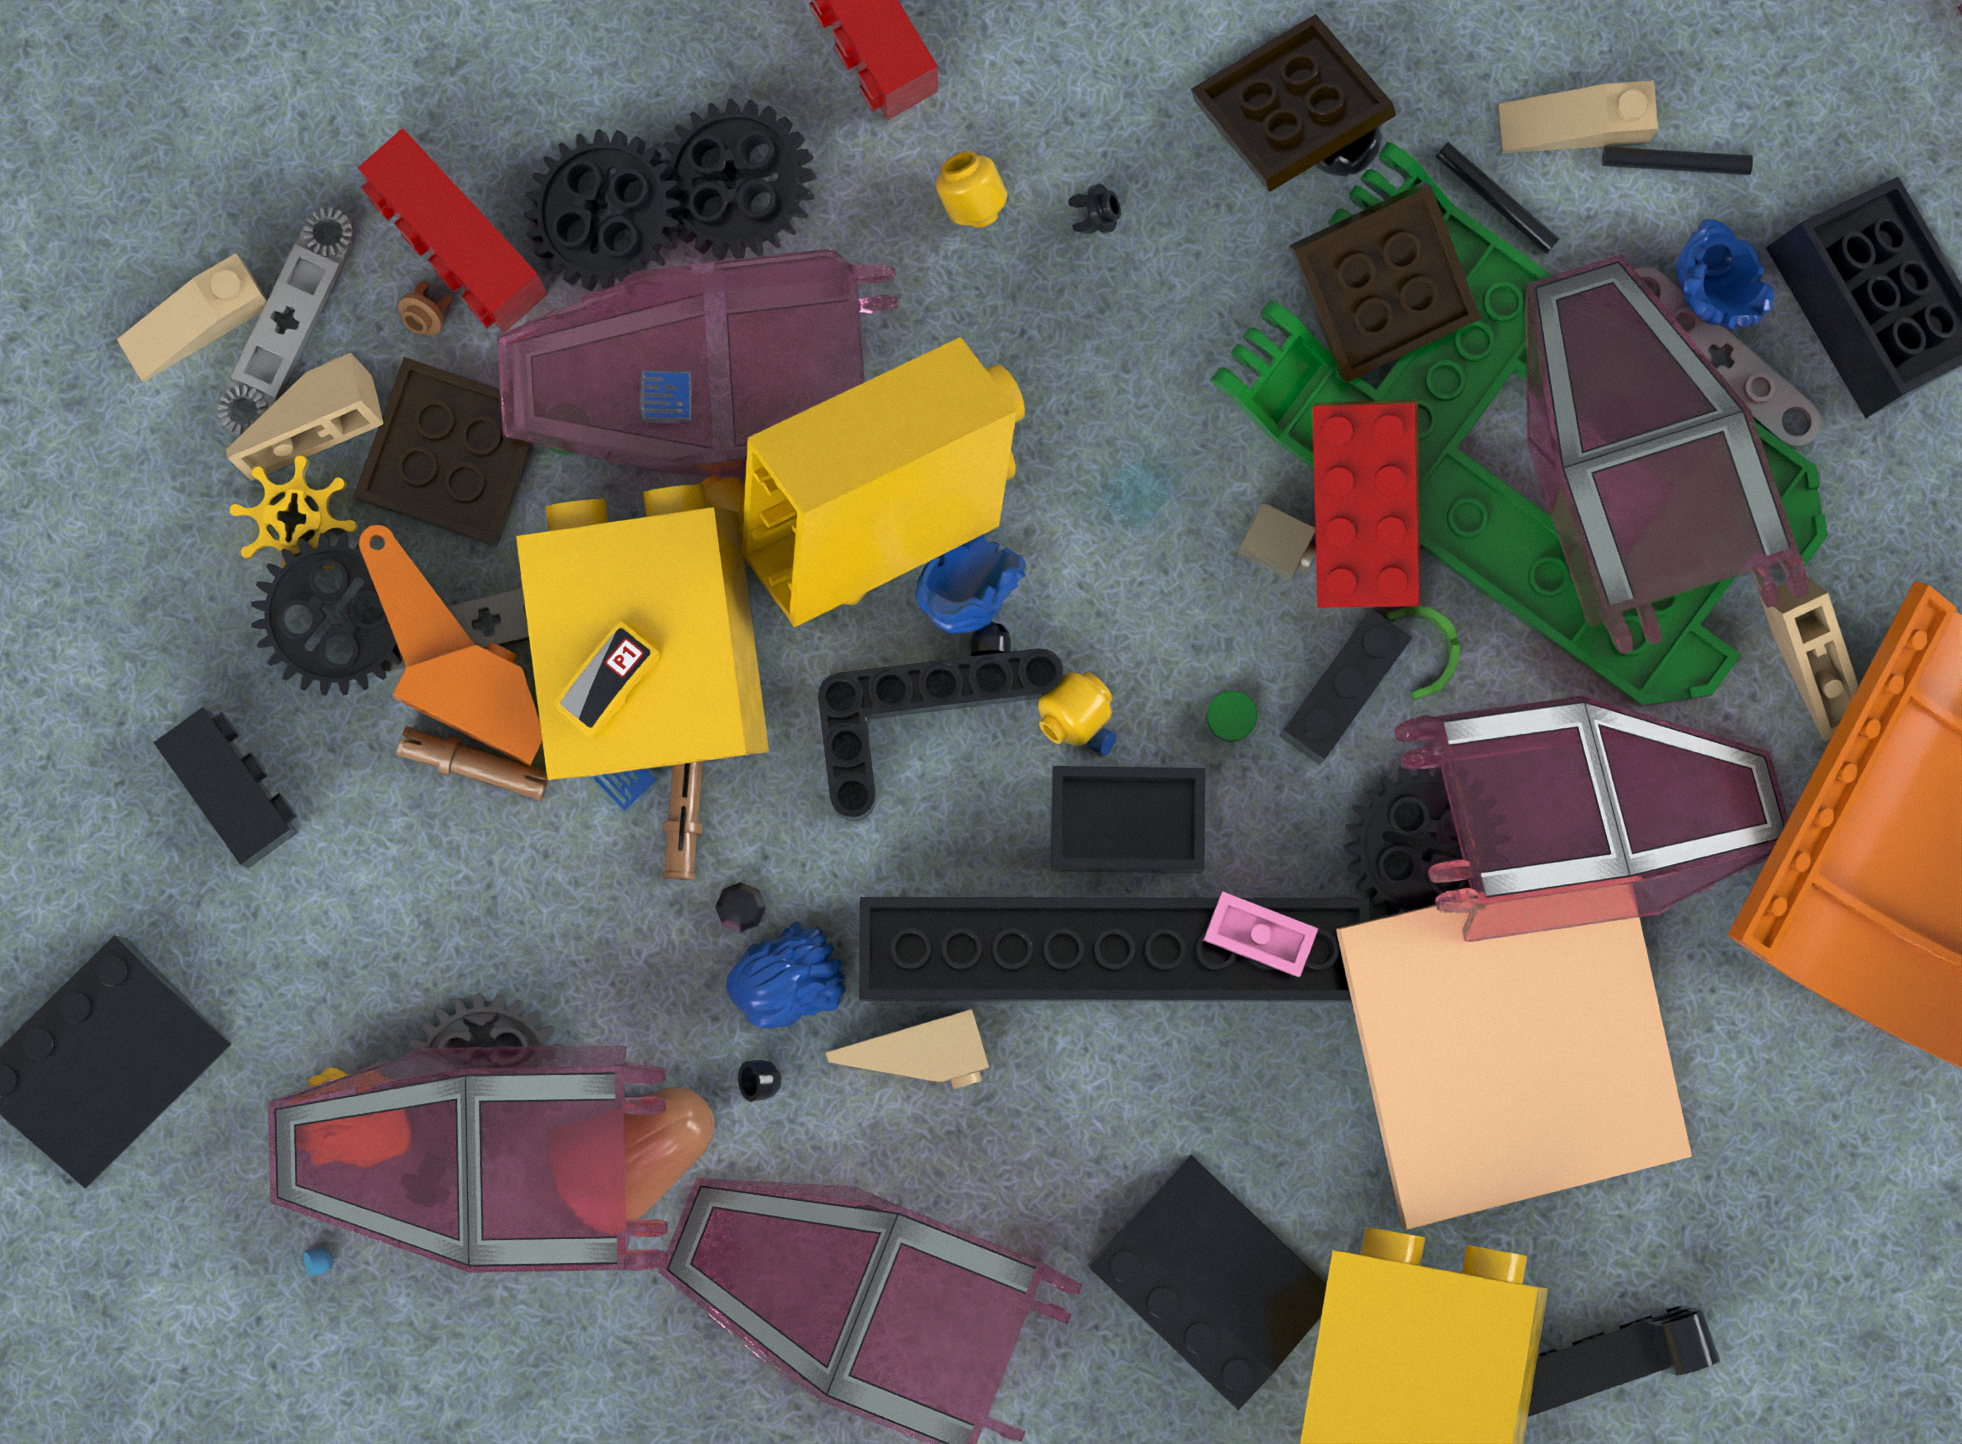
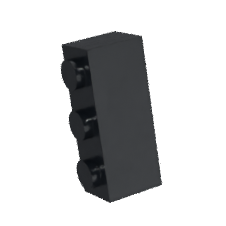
(1345, 686)
(227, 786)

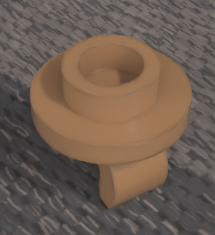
(420, 313)

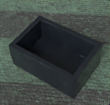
(1127, 819)

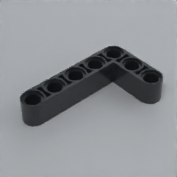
(915, 701)
(1667, 1343)

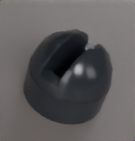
(990, 640)
(758, 1080)

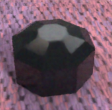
(740, 907)

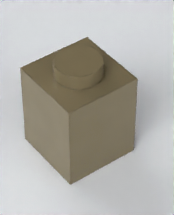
(1279, 542)

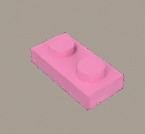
(1260, 934)

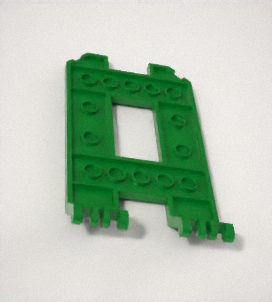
(1468, 513)

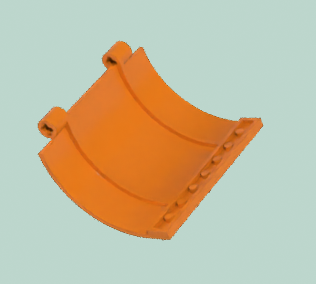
(1871, 859)

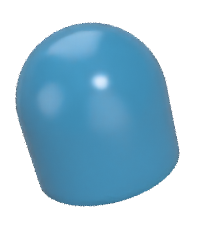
(317, 1261)

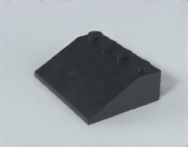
(1876, 294)
(103, 1060)
(1213, 1282)

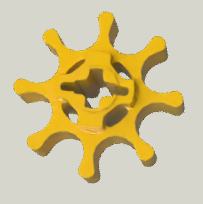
(271, 515)

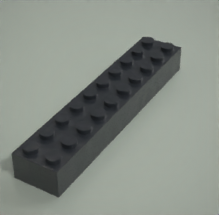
(1086, 950)

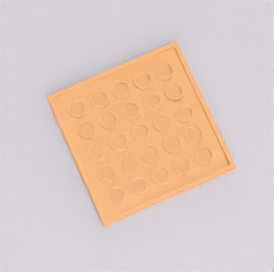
(1509, 1059)

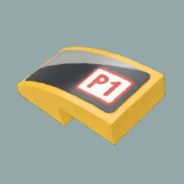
(606, 679)

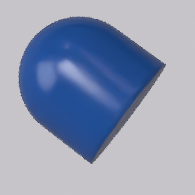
(1102, 741)

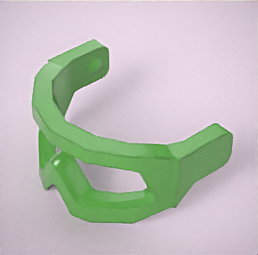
(1449, 633)

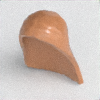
(664, 1146)

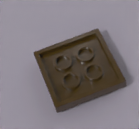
(1293, 102)
(1385, 281)
(444, 454)

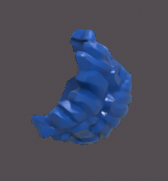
(1728, 293)
(968, 585)
(786, 978)

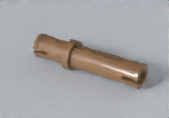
(472, 763)
(680, 864)

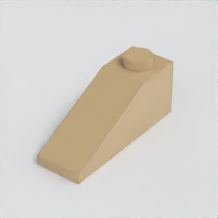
(1580, 118)
(193, 317)
(312, 415)
(1814, 653)
(929, 1052)

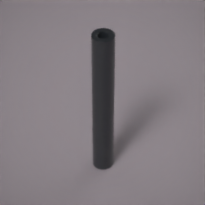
(1677, 160)
(1497, 197)

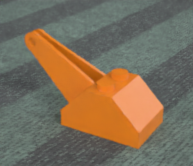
(445, 671)

